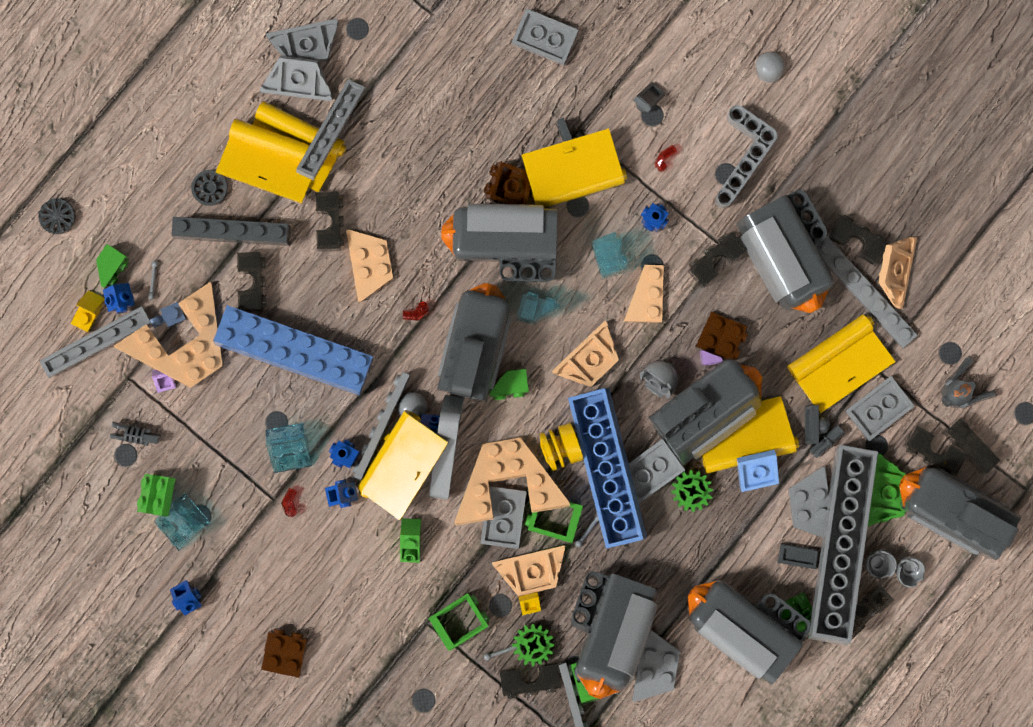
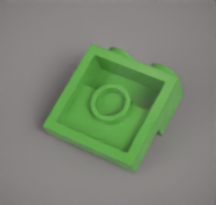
(156, 495)

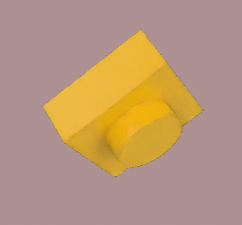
(529, 603)

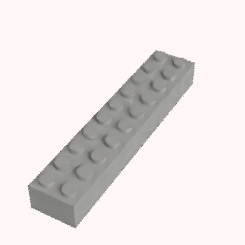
(843, 545)

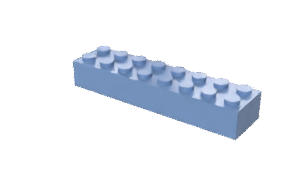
(293, 350)
(607, 468)

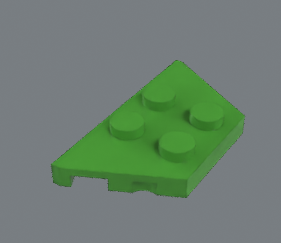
(886, 492)

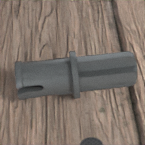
(827, 441)

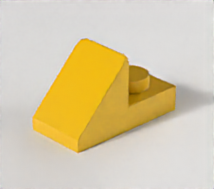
(88, 310)

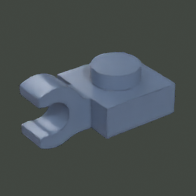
(170, 315)

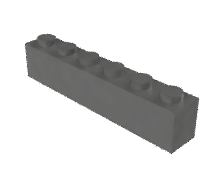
(230, 231)

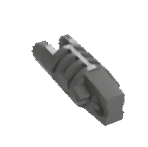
(135, 434)

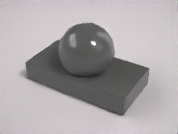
(648, 98)
(814, 425)

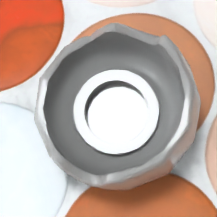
(770, 67)
(413, 402)
(881, 564)
(910, 571)

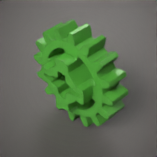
(689, 499)
(541, 648)

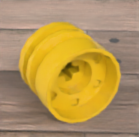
(561, 446)

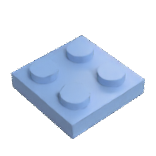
(758, 470)

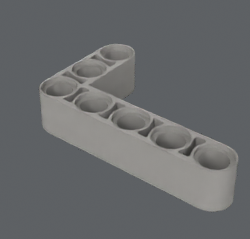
(753, 161)
(448, 430)

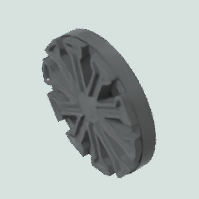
(209, 187)
(56, 216)

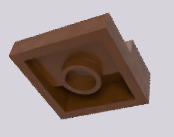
(507, 184)
(722, 337)
(284, 653)

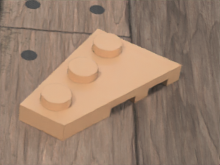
(648, 296)

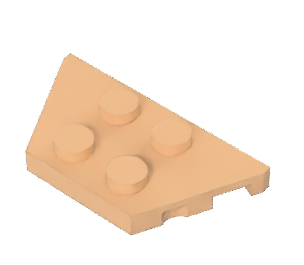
(369, 263)
(896, 269)
(590, 358)
(532, 571)

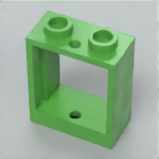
(530, 521)
(448, 642)

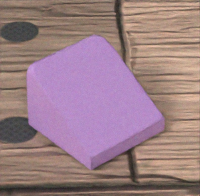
(709, 359)
(162, 381)

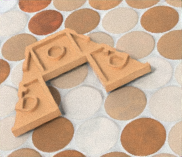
(193, 360)
(501, 462)

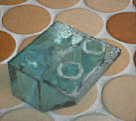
(609, 256)
(534, 309)
(288, 448)
(183, 522)

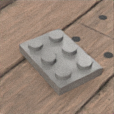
(545, 37)
(879, 408)
(654, 469)
(508, 518)

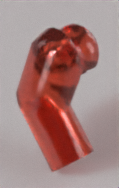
(663, 156)
(419, 312)
(288, 504)

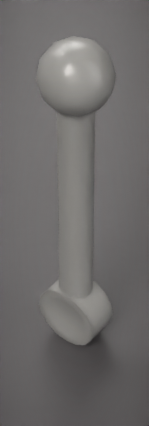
(154, 264)
(578, 543)
(487, 656)

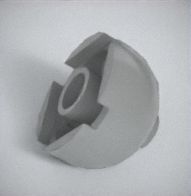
(660, 378)

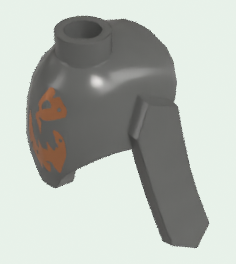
(959, 393)

